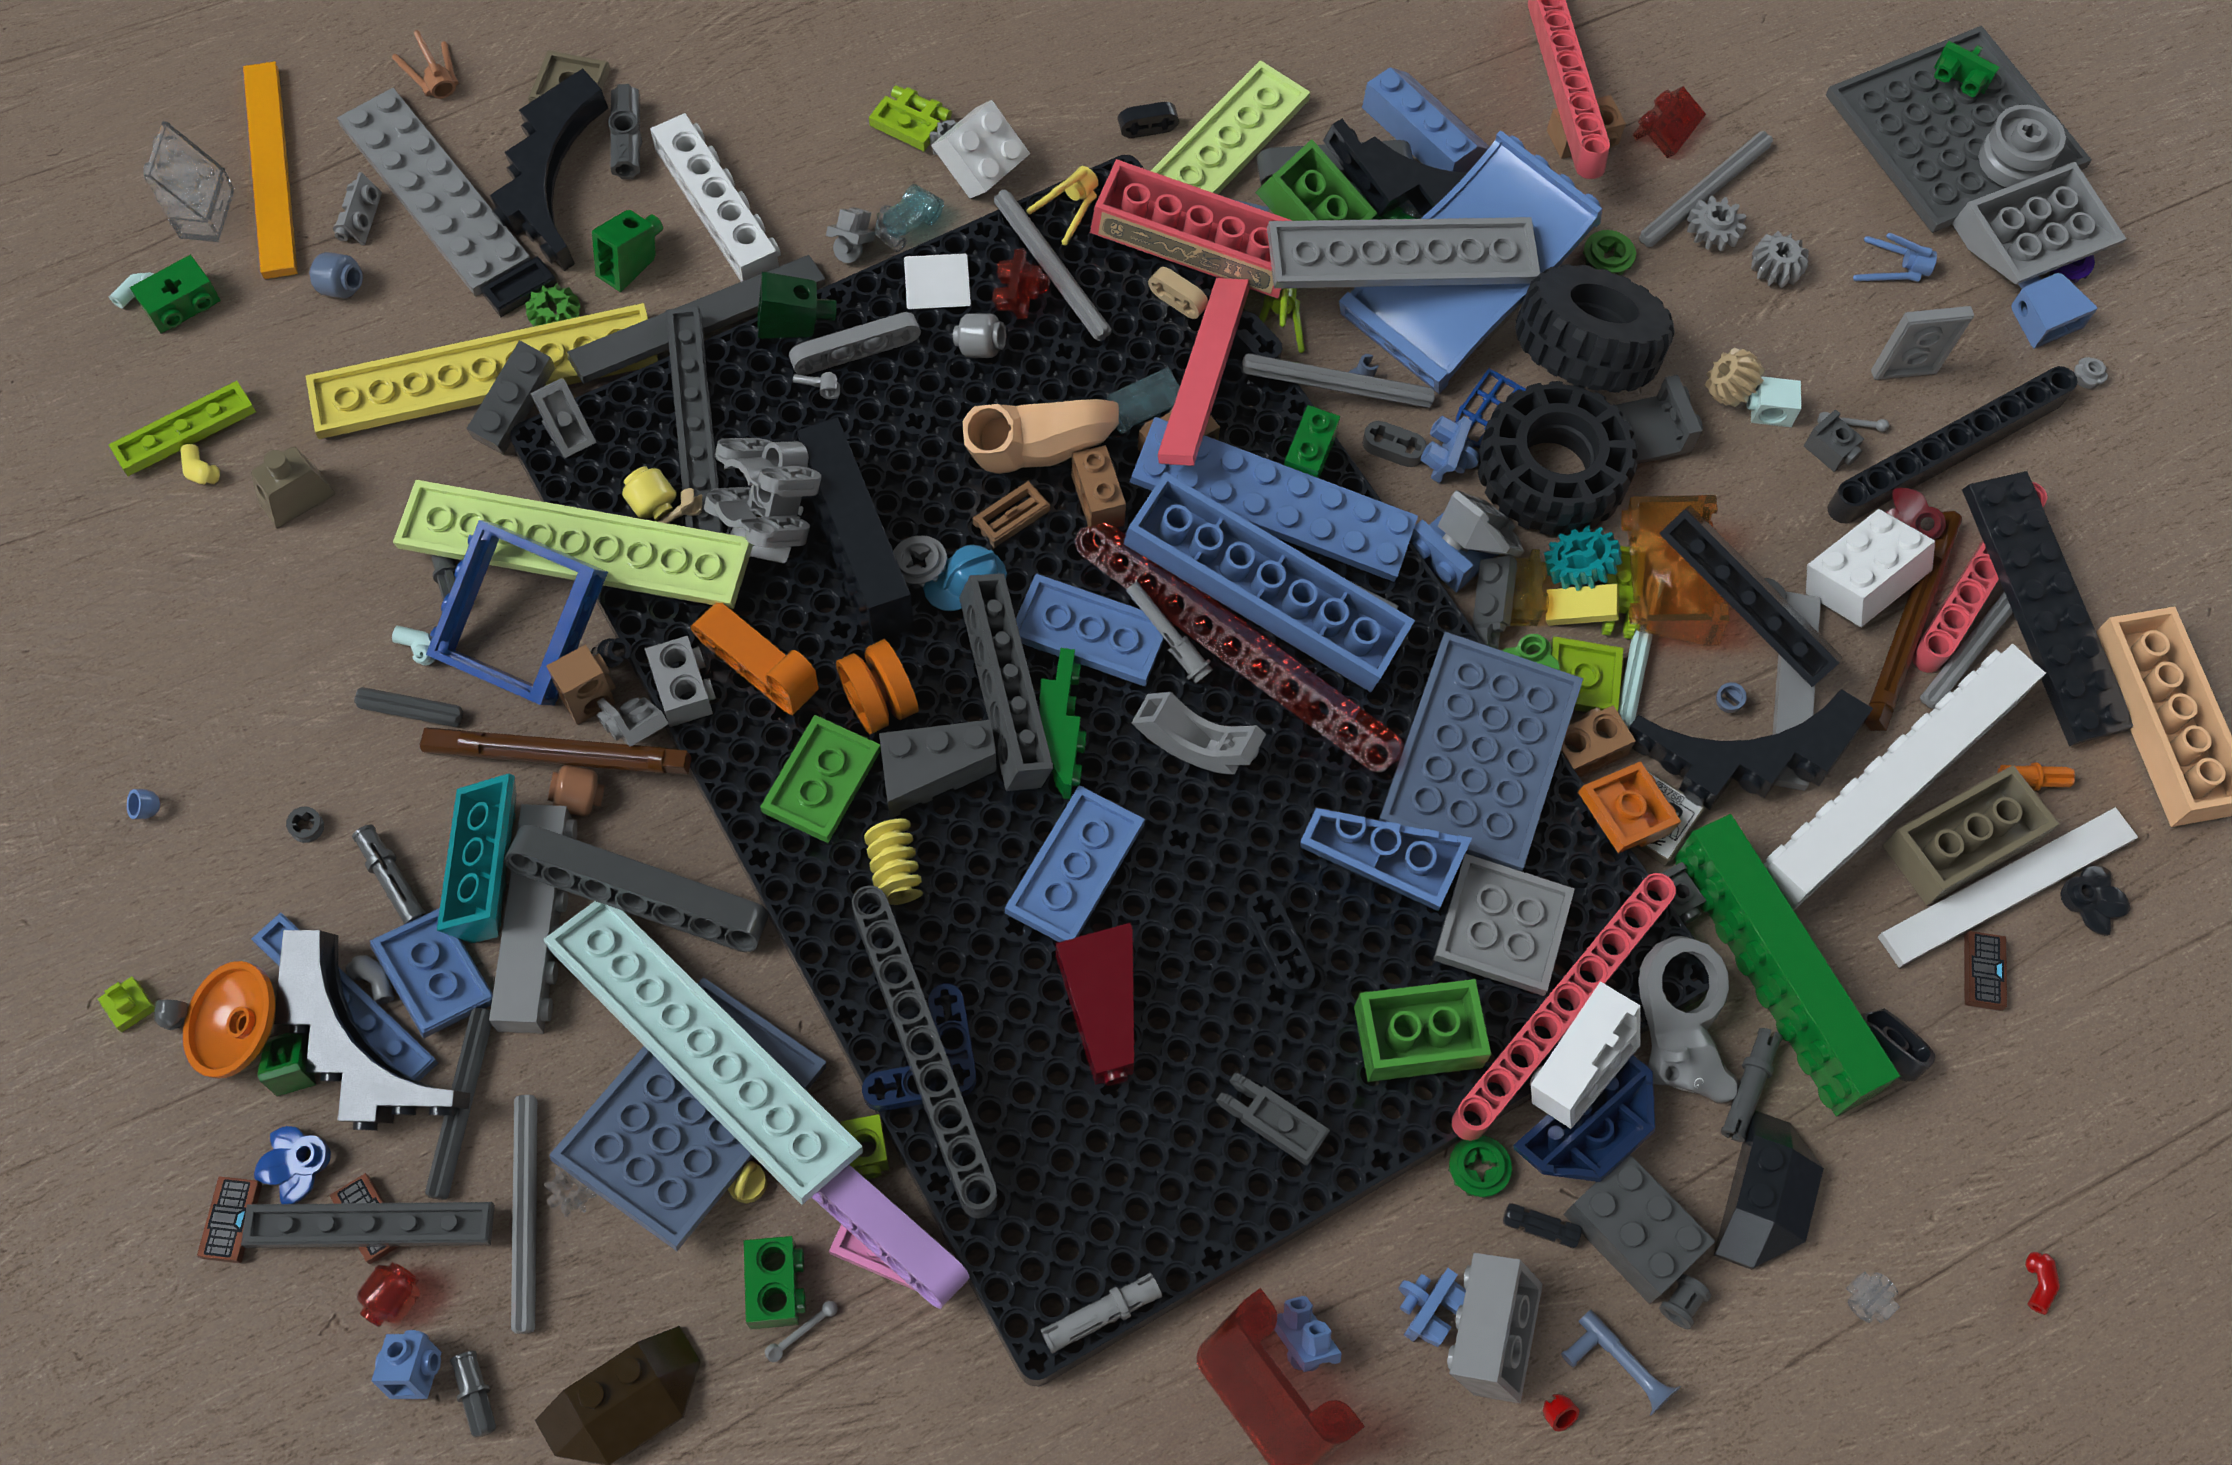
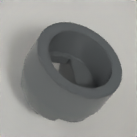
(170, 1013)

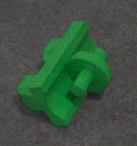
(1965, 67)

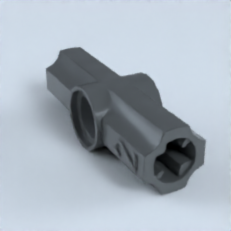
(625, 131)

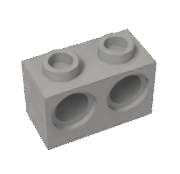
(677, 681)

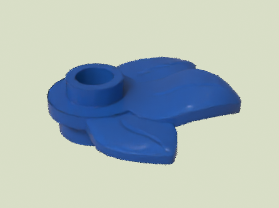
(288, 1165)

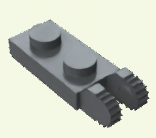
(1275, 1119)

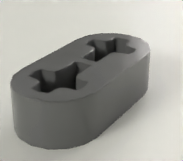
(1394, 443)

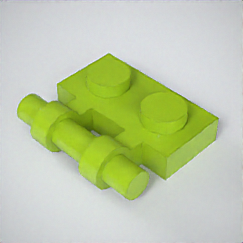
(905, 123)

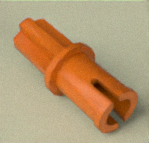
(2043, 776)

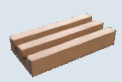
(1041, 508)

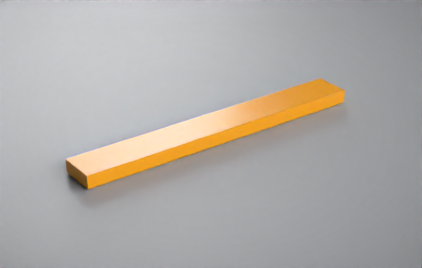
(270, 170)

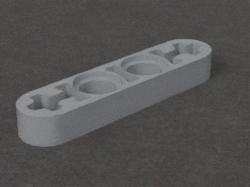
(855, 343)

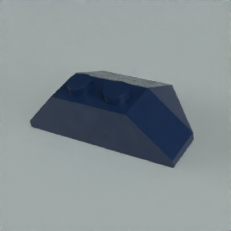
(1602, 1136)

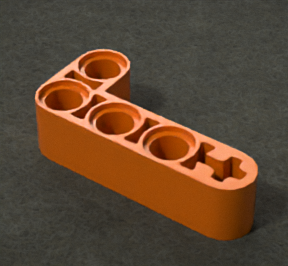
(782, 678)

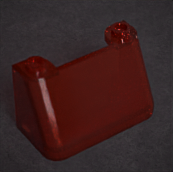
(1263, 1396)

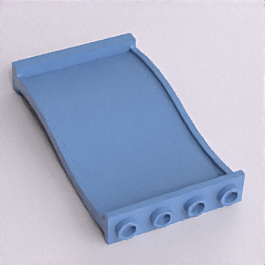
(1442, 325)

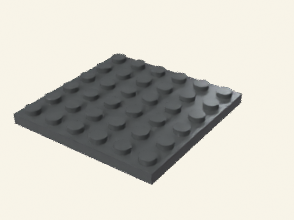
(1931, 131)

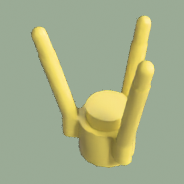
(1077, 186)

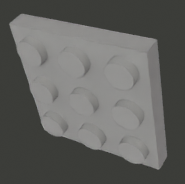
(1504, 924)

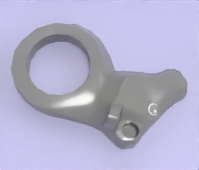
(1681, 1046)

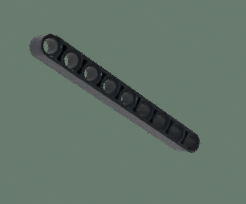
(1952, 444)

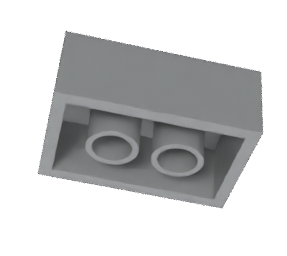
(1495, 1327)

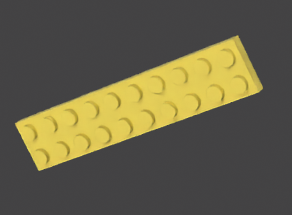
(450, 374)

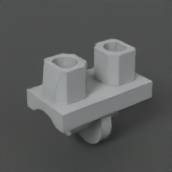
(852, 233)

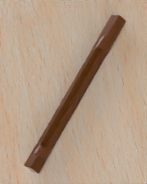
(1910, 629)
(555, 751)

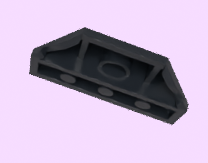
(1769, 1194)

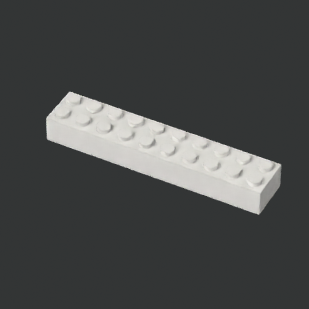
(1901, 774)

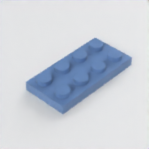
(1100, 630)
(1074, 866)

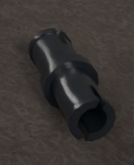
(613, 651)

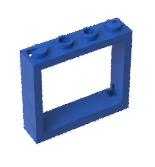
(460, 601)

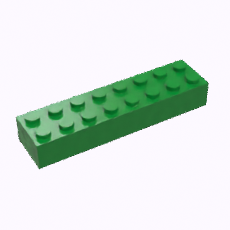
(1785, 967)

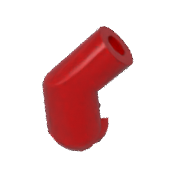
(2048, 1281)

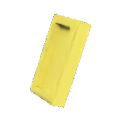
(1583, 606)

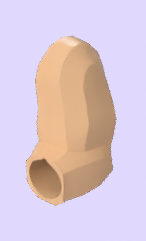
(1036, 434)

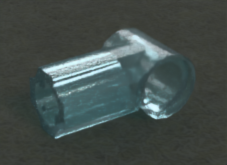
(914, 209)

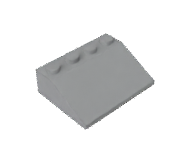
(2038, 224)

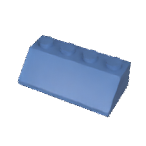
(1423, 121)

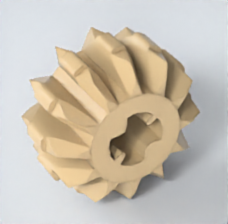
(1734, 377)

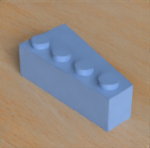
(1391, 854)

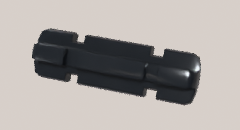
(1542, 1225)

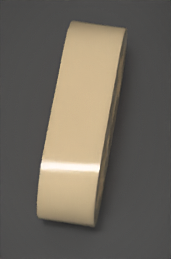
(1178, 292)

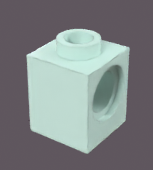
(1775, 402)

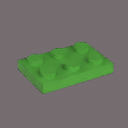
(821, 778)

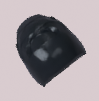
(1901, 1044)

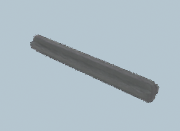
(454, 1126)

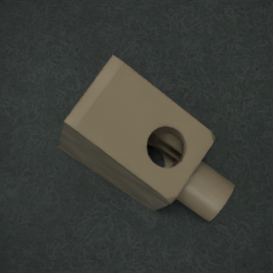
(288, 485)

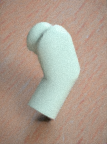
(123, 293)
(417, 640)

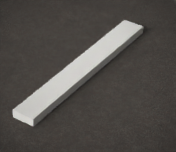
(2007, 887)

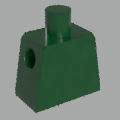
(790, 307)

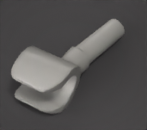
(827, 382)

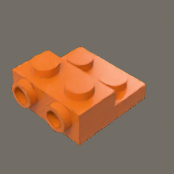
(1630, 807)

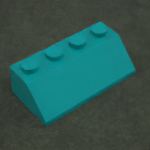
(475, 859)

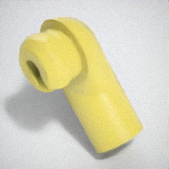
(195, 469)

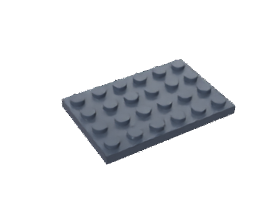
(1483, 749)
(657, 1147)

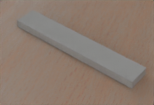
(1793, 694)

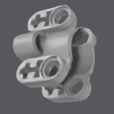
(772, 503)

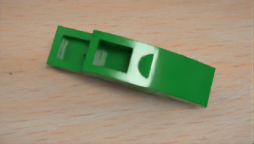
(1061, 724)

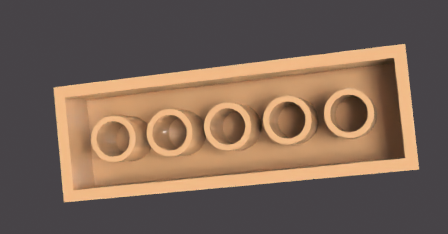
(2172, 714)

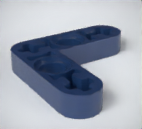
(959, 1058)

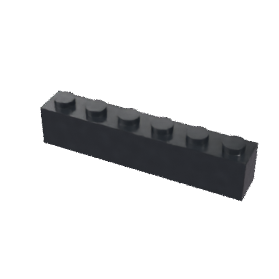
(1751, 596)

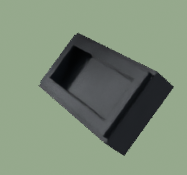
(516, 286)

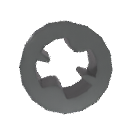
(305, 814)

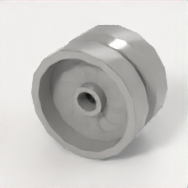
(2021, 145)

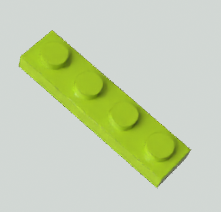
(181, 428)

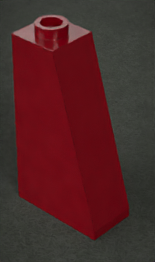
(1100, 991)

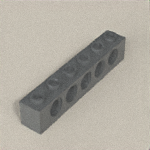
(1005, 682)

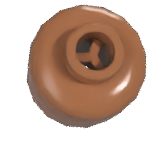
(576, 789)

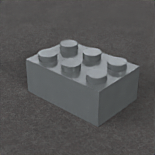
(1639, 1229)

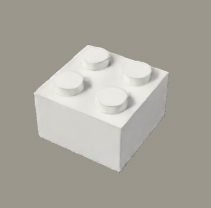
(980, 149)

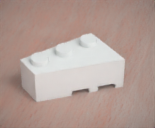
(1587, 1055)

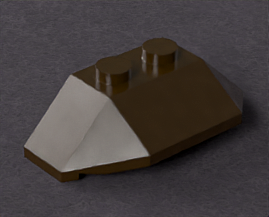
(623, 1401)

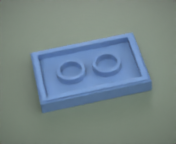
(431, 973)

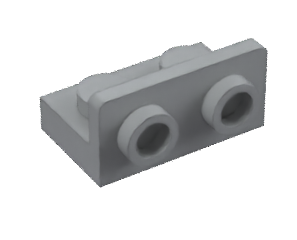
(633, 722)

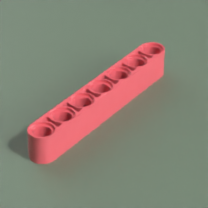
(1958, 612)

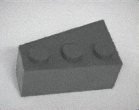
(934, 760)

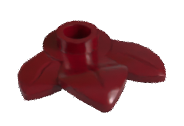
(1913, 508)

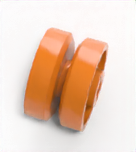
(877, 686)

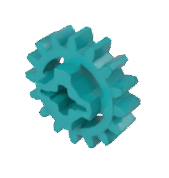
(1583, 558)

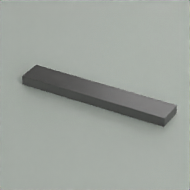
(368, 1224)

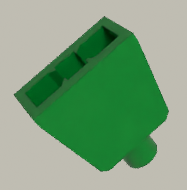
(624, 247)

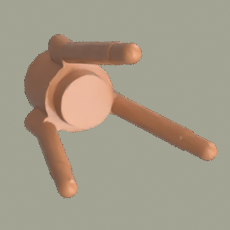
(438, 80)

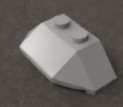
(1478, 526)

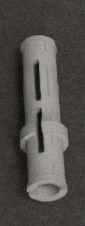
(1102, 1312)

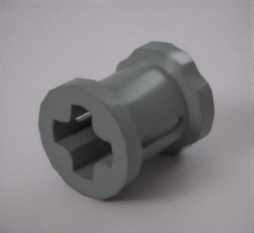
(1685, 1301)

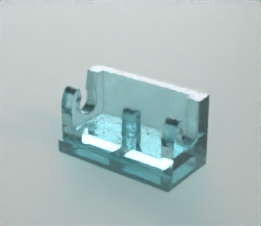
(1145, 398)

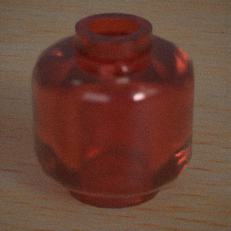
(388, 1294)

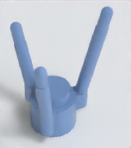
(1916, 259)

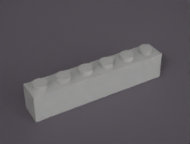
(531, 914)

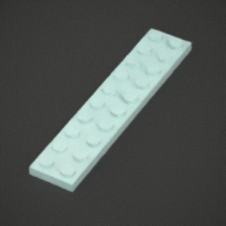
(705, 1049)

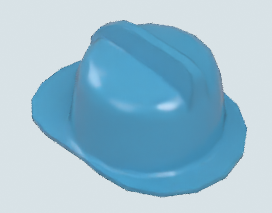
(965, 562)

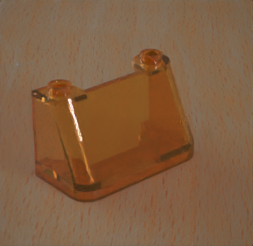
(1667, 590)

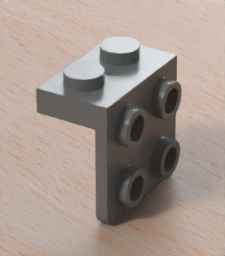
(1663, 423)

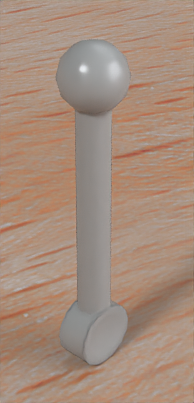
(1881, 425)
(774, 1352)

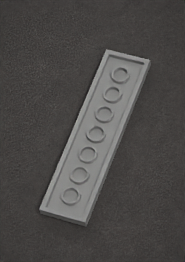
(433, 190)
(1402, 252)

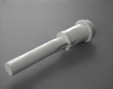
(1180, 647)

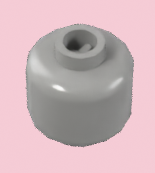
(979, 335)

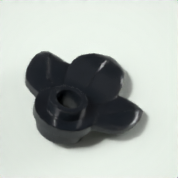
(2095, 898)

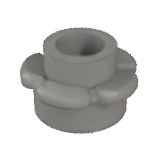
(2090, 372)

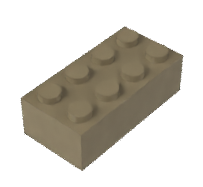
(1970, 835)

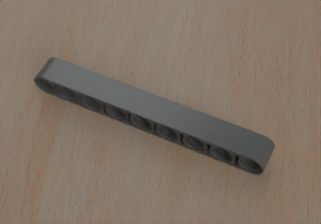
(927, 1066)

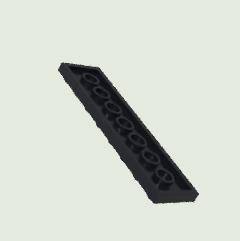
(2048, 608)

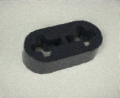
(1148, 119)
(1258, 337)

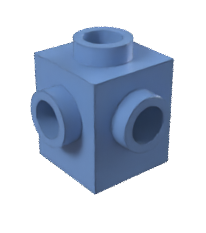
(406, 1365)

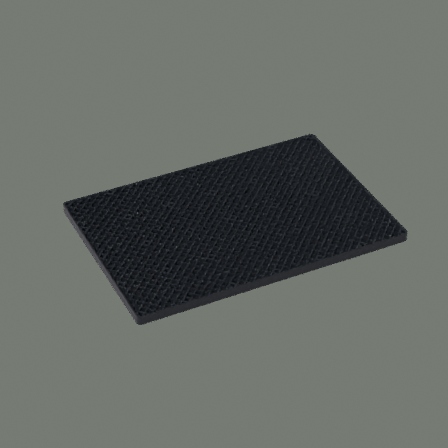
(1114, 280)

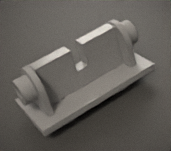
(360, 208)

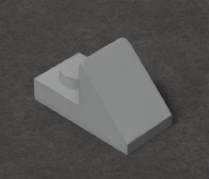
(563, 417)

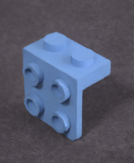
(1449, 564)

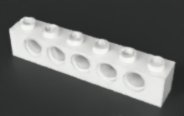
(715, 198)

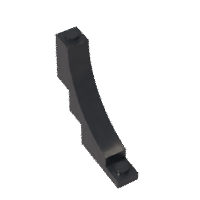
(1386, 175)

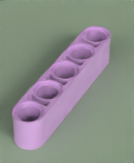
(892, 1236)

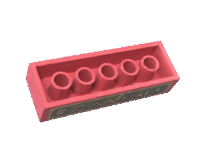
(1186, 225)

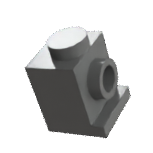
(1834, 442)
(1690, 899)

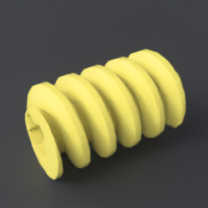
(890, 861)

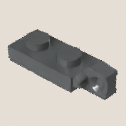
(1494, 598)

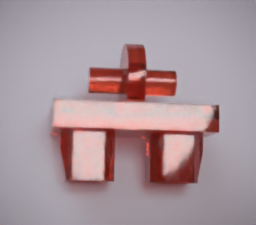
(1024, 284)

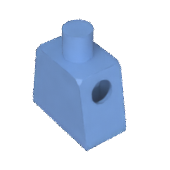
(2051, 308)

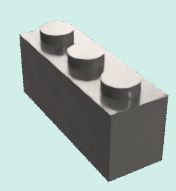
(510, 397)

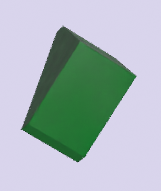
(284, 1064)

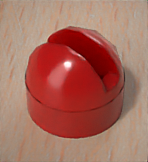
(1560, 1412)

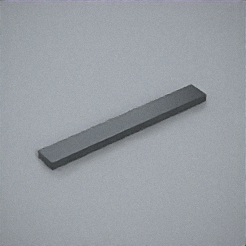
(651, 335)
(693, 410)

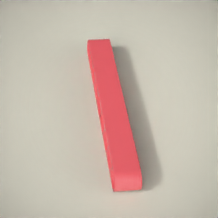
(1571, 86)
(1556, 1019)

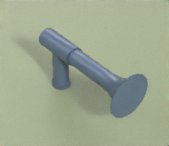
(1599, 1333)

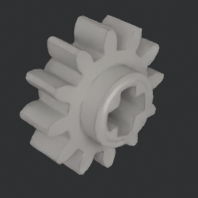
(1716, 223)

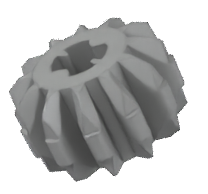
(1779, 259)

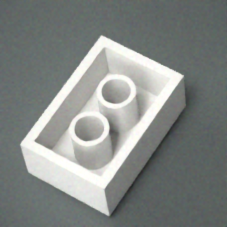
(1870, 567)

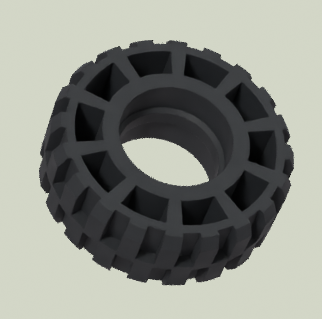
(1594, 328)
(1567, 418)

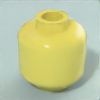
(648, 493)

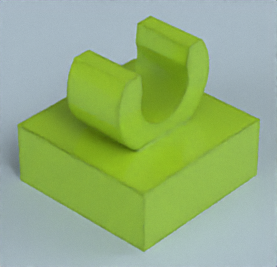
(126, 1003)

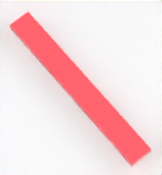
(1203, 372)

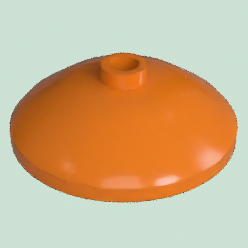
(229, 1019)

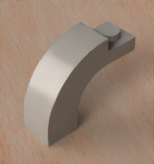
(1195, 739)

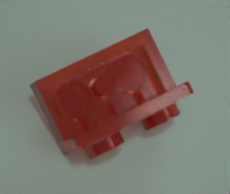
(1670, 120)

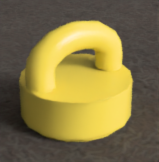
(749, 1184)

